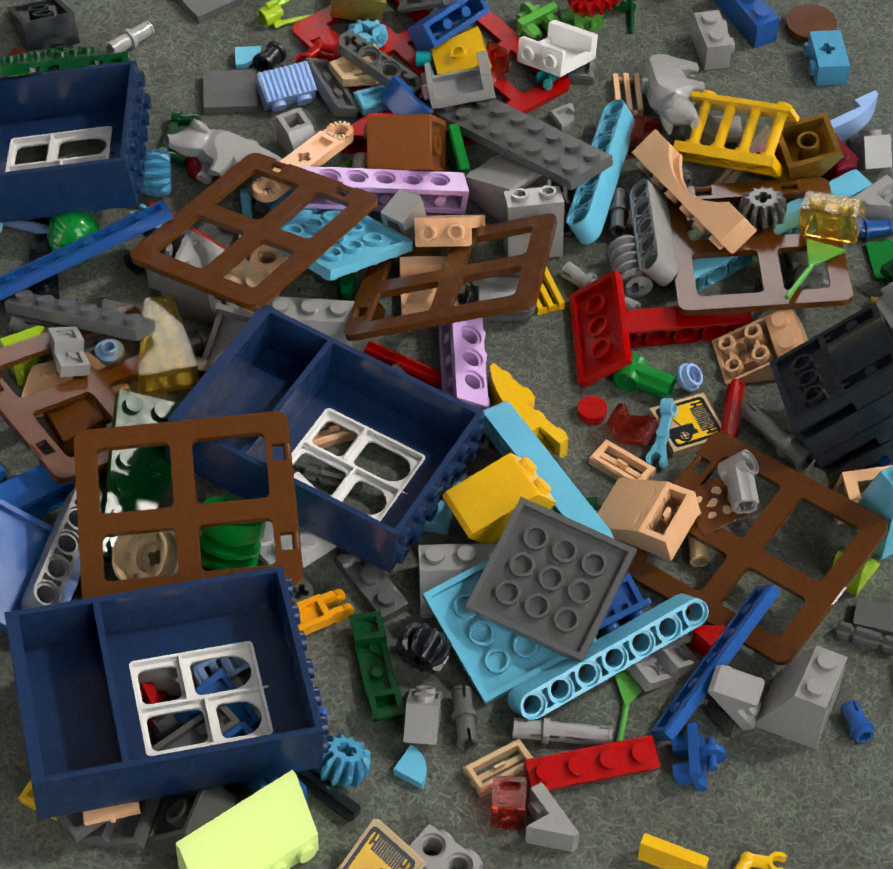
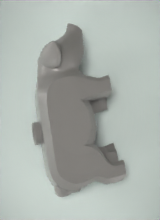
(668, 89)
(217, 153)

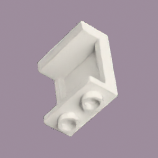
(561, 51)

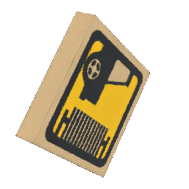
(691, 426)
(381, 850)

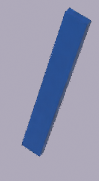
(84, 248)

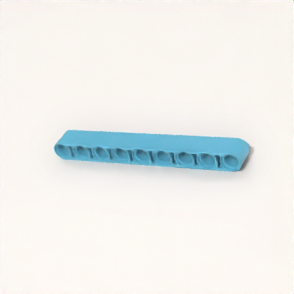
(711, 270)

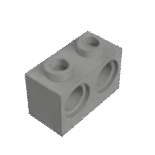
(450, 853)

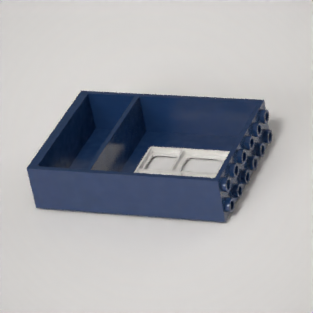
(68, 107)
(320, 380)
(85, 706)

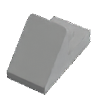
(878, 199)
(737, 694)
(551, 825)

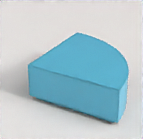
(245, 55)
(412, 767)

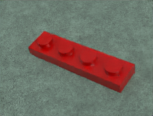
(593, 764)

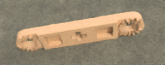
(311, 153)

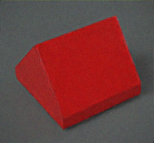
(704, 638)

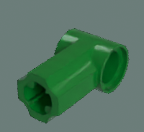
(645, 378)

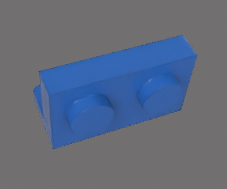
(626, 603)

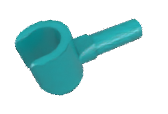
(423, 57)
(546, 78)

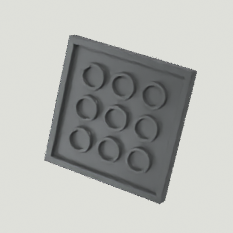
(551, 580)

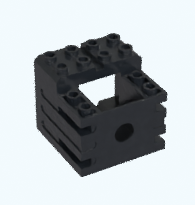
(842, 392)

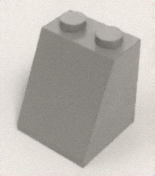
(499, 175)
(803, 696)

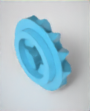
(378, 31)

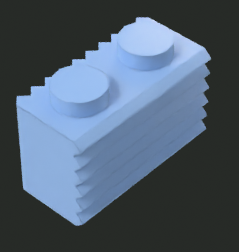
(286, 86)

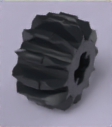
(423, 647)

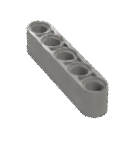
(653, 232)
(55, 559)

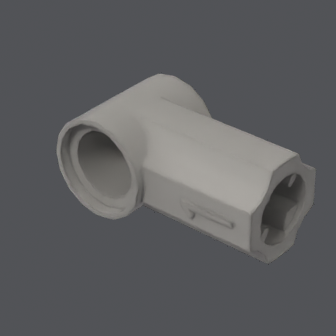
(738, 475)

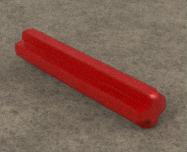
(410, 366)
(733, 407)

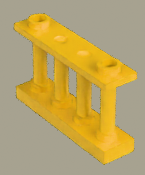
(740, 158)

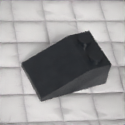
(44, 24)

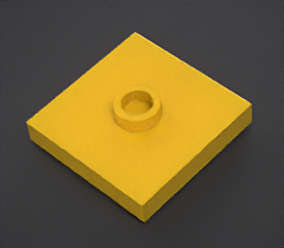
(459, 52)

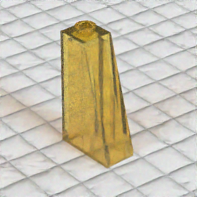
(166, 354)

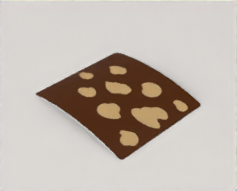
(714, 506)

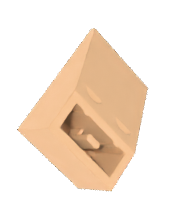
(750, 348)
(650, 514)

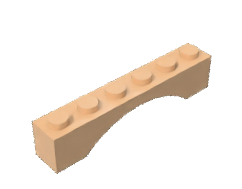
(721, 219)

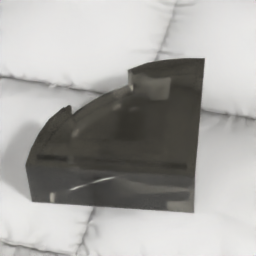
(719, 717)

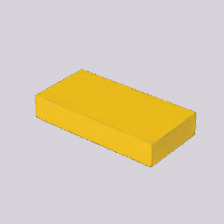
(669, 855)

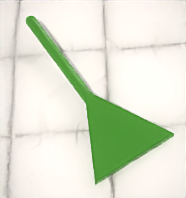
(817, 254)
(628, 690)

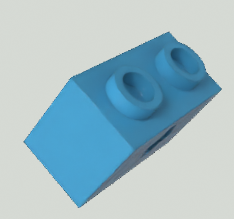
(827, 58)

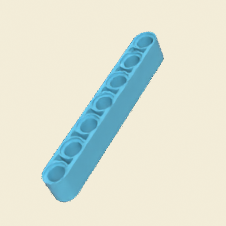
(595, 195)
(512, 435)
(622, 657)

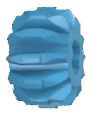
(158, 173)
(345, 762)

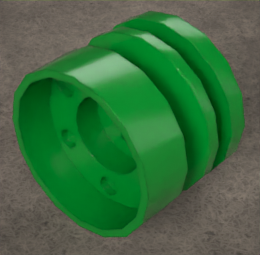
(230, 544)

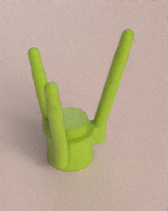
(272, 12)

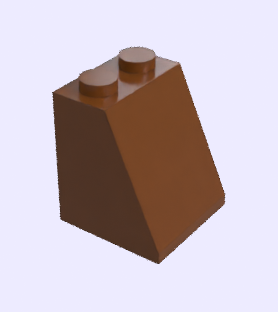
(406, 143)

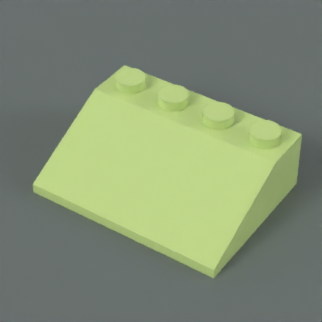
(258, 833)

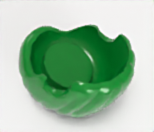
(69, 228)

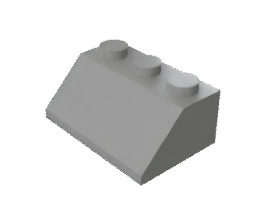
(321, 314)
(444, 561)

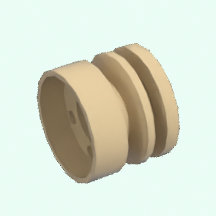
(145, 555)

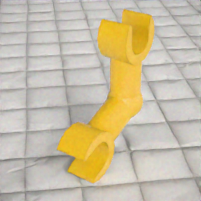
(750, 860)

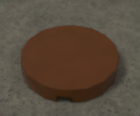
(808, 18)

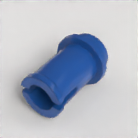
(875, 228)
(857, 722)

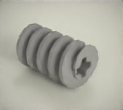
(624, 259)

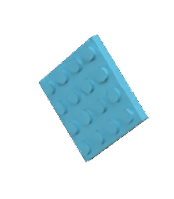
(359, 248)
(488, 653)

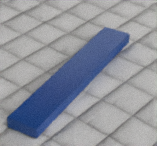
(720, 654)

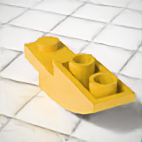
(505, 388)

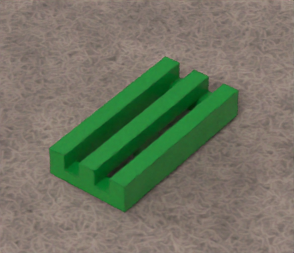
(456, 150)

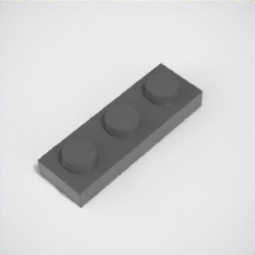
(333, 93)

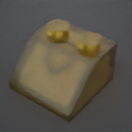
(832, 216)

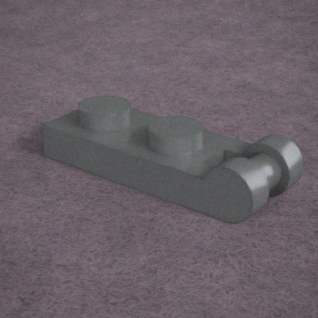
(373, 586)

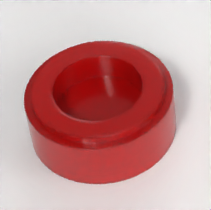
(592, 410)

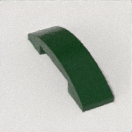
(376, 667)

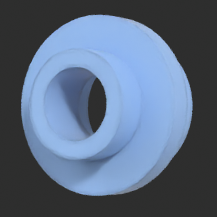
(109, 357)
(689, 377)

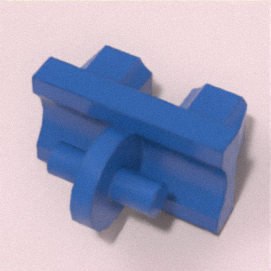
(699, 754)

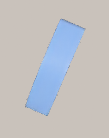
(855, 120)

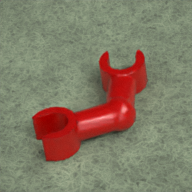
(315, 50)

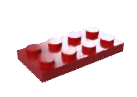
(600, 329)

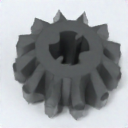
(763, 207)

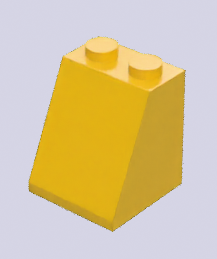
(490, 496)

